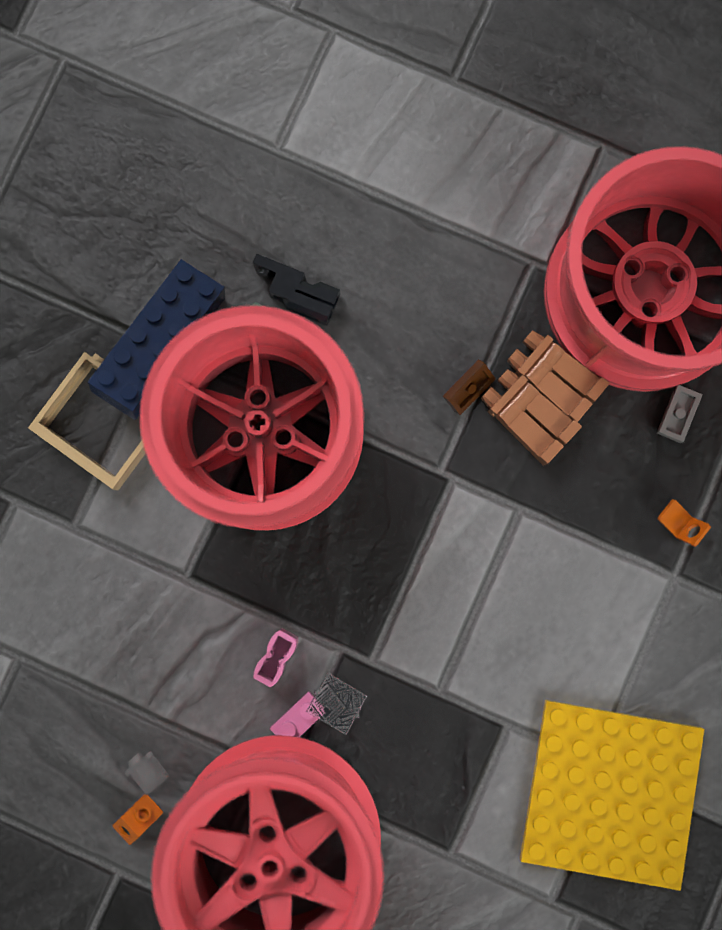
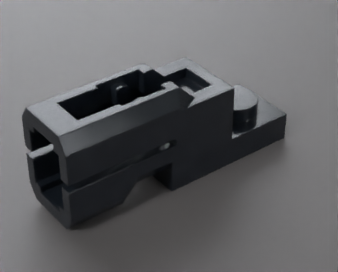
(297, 295)

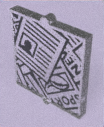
(336, 703)

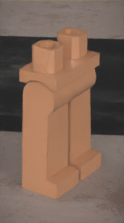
(558, 375)
(530, 417)

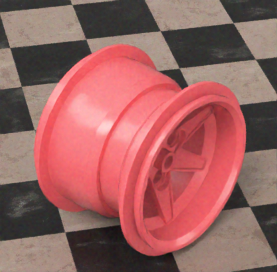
(180, 384)
(189, 896)

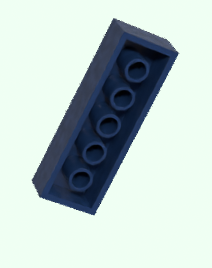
(176, 304)

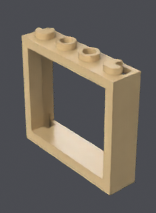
(54, 405)

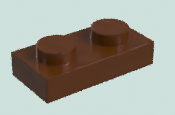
(469, 387)

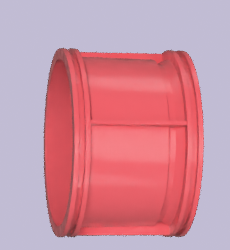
(661, 180)

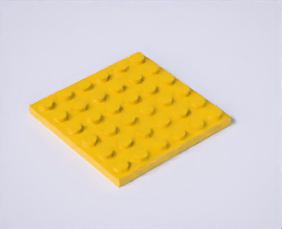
(612, 795)

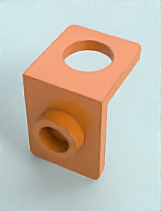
(680, 522)
(138, 819)

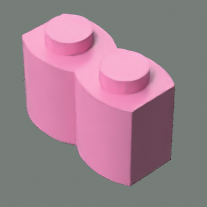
(273, 663)

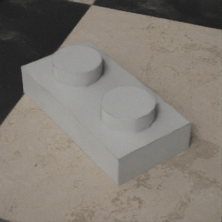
(679, 413)

